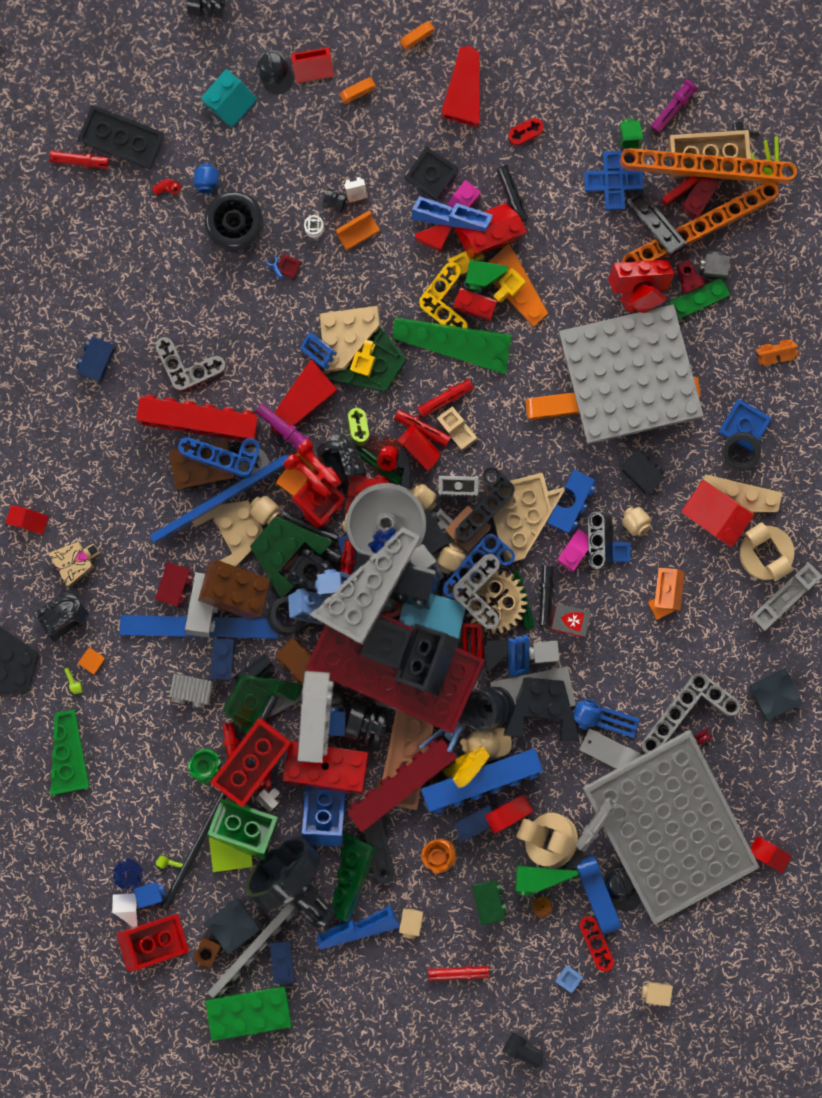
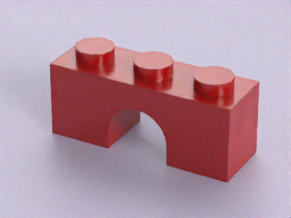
(627, 275)

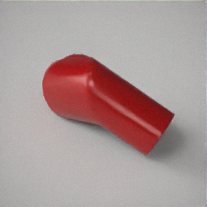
(168, 186)

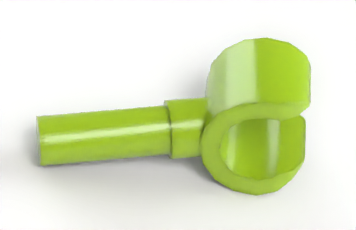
(75, 688)
(162, 862)

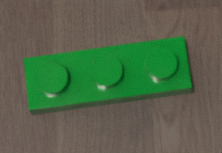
(700, 298)

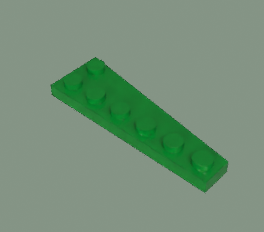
(469, 345)

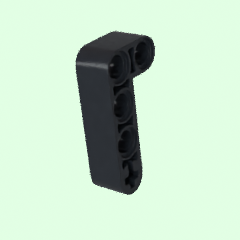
(481, 509)

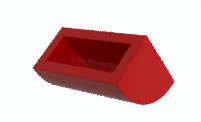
(312, 65)
(419, 447)

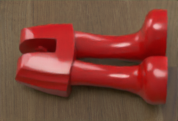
(295, 462)

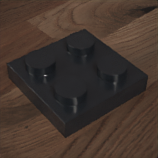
(431, 173)
(386, 643)

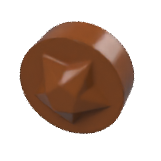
(542, 907)

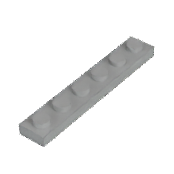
(246, 958)

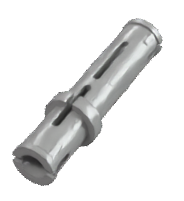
(591, 831)

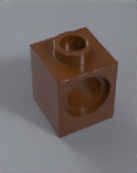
(209, 944)

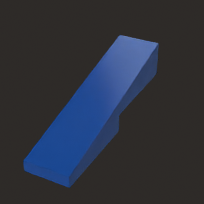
(459, 216)
(349, 931)

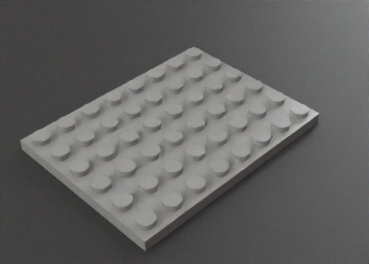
(672, 827)

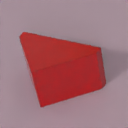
(434, 237)
(27, 519)
(770, 854)

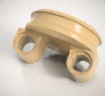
(781, 542)
(561, 843)

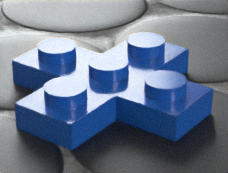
(613, 181)

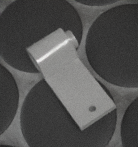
(607, 750)

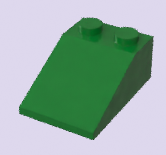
(243, 828)
(534, 879)

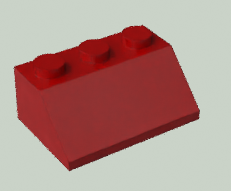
(503, 230)

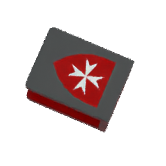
(570, 620)

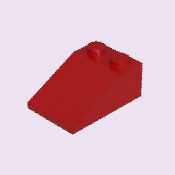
(717, 513)
(152, 942)

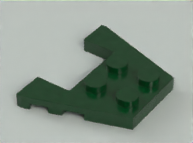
(385, 369)
(277, 546)
(251, 697)

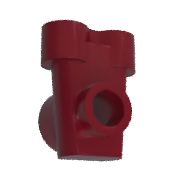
(690, 281)

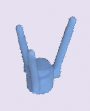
(449, 736)

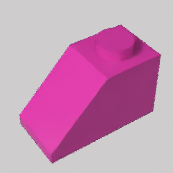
(465, 195)
(574, 551)

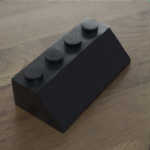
(415, 585)

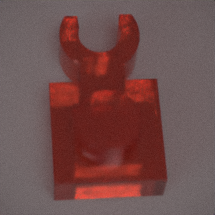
(380, 444)

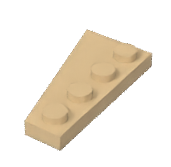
(752, 497)

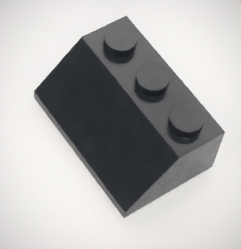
(427, 659)

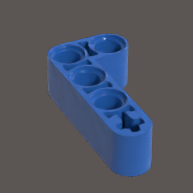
(217, 453)
(468, 563)
(598, 895)

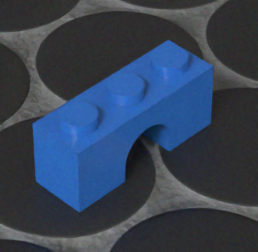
(565, 518)

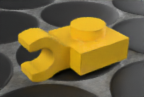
(463, 260)
(511, 283)
(363, 361)

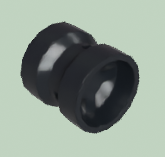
(331, 196)

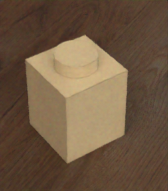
(411, 923)
(657, 993)

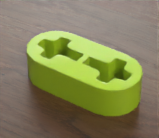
(362, 426)

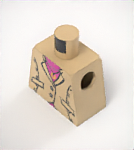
(73, 561)

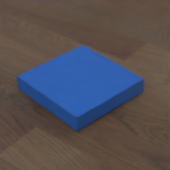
(744, 419)

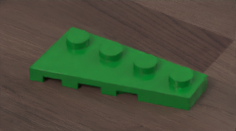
(68, 761)

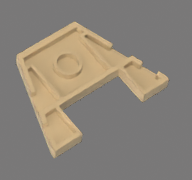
(236, 526)

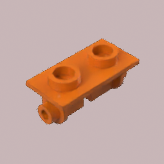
(784, 350)

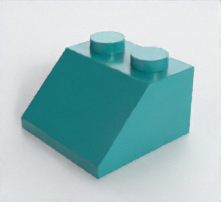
(228, 98)

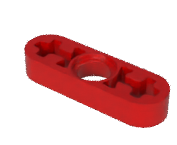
(595, 927)

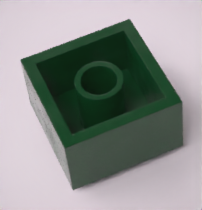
(488, 901)

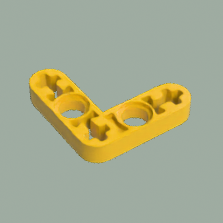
(438, 296)
(466, 766)

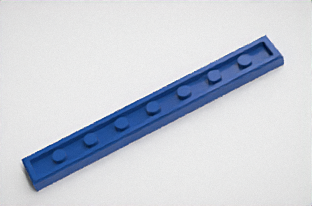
(218, 500)
(175, 626)

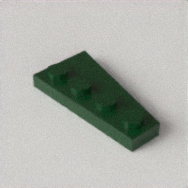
(354, 868)

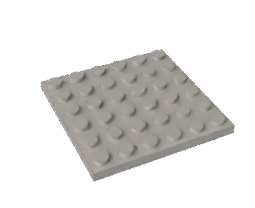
(630, 374)

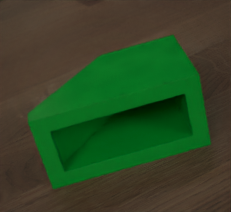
(630, 134)
(483, 274)

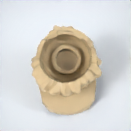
(492, 740)

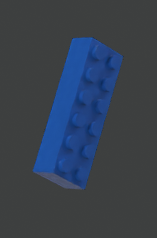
(487, 778)

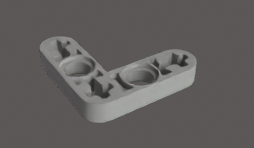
(187, 373)
(465, 582)

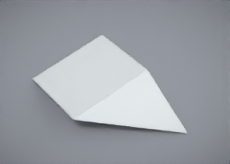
(125, 907)

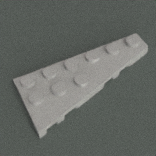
(363, 595)

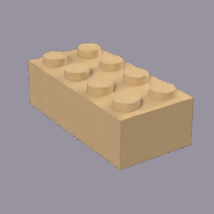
(724, 144)

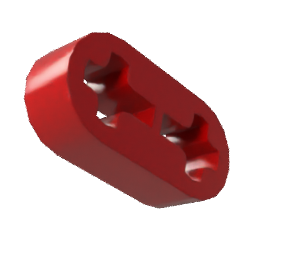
(523, 127)

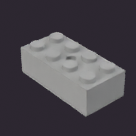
(315, 717)

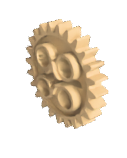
(506, 614)

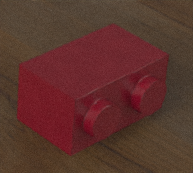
(699, 197)
(174, 584)

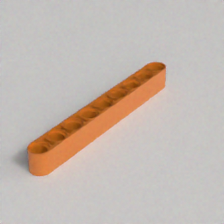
(717, 162)
(707, 222)
(561, 405)

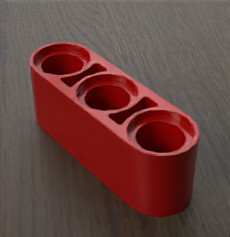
(509, 813)

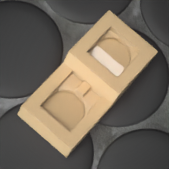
(457, 429)

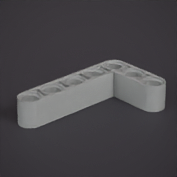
(684, 708)

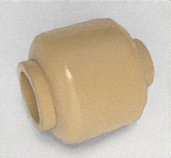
(425, 496)
(264, 509)
(636, 521)
(450, 558)

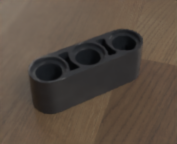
(606, 548)

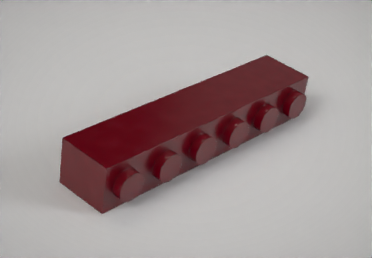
(400, 786)

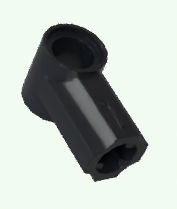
(258, 668)
(519, 1048)

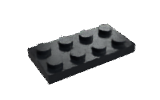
(120, 137)

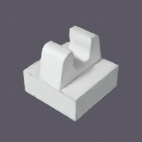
(356, 190)
(267, 800)

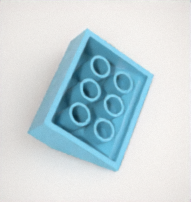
(444, 616)

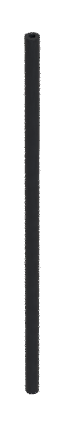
(204, 831)

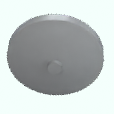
(381, 509)

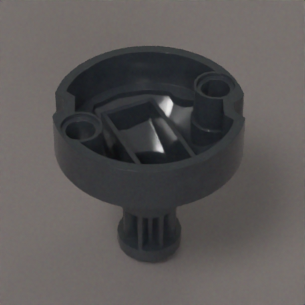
(287, 879)

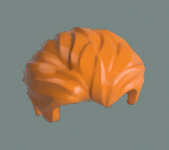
(438, 855)

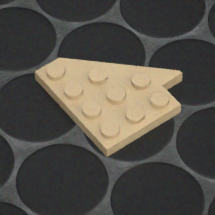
(524, 514)

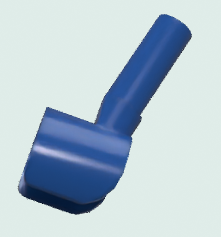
(274, 266)

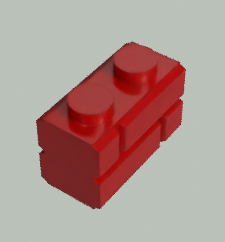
(475, 305)

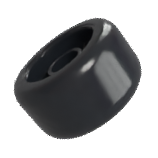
(230, 207)

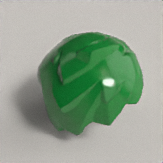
(204, 765)

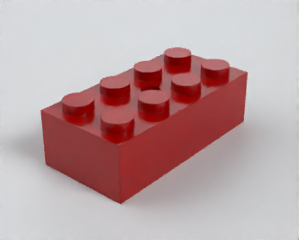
(345, 773)
(237, 776)

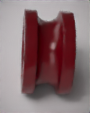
(703, 736)

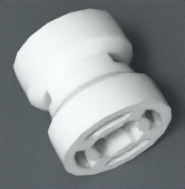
(314, 230)

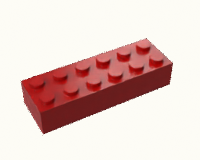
(197, 419)

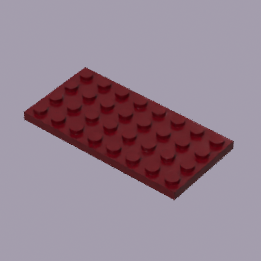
(341, 658)

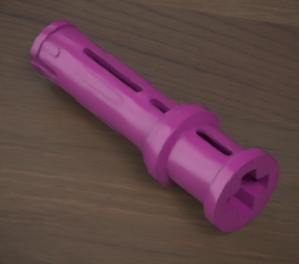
(680, 99)
(289, 432)

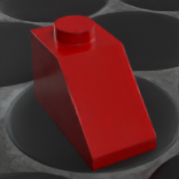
(642, 299)

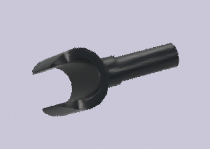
(738, 126)

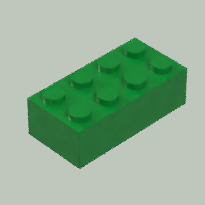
(248, 1012)

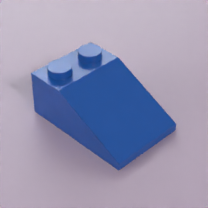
(323, 817)

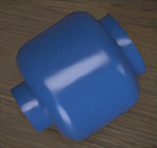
(206, 178)
(586, 714)

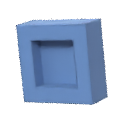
(569, 978)

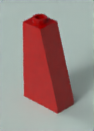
(463, 93)
(305, 396)

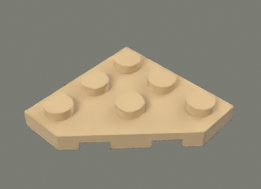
(347, 333)

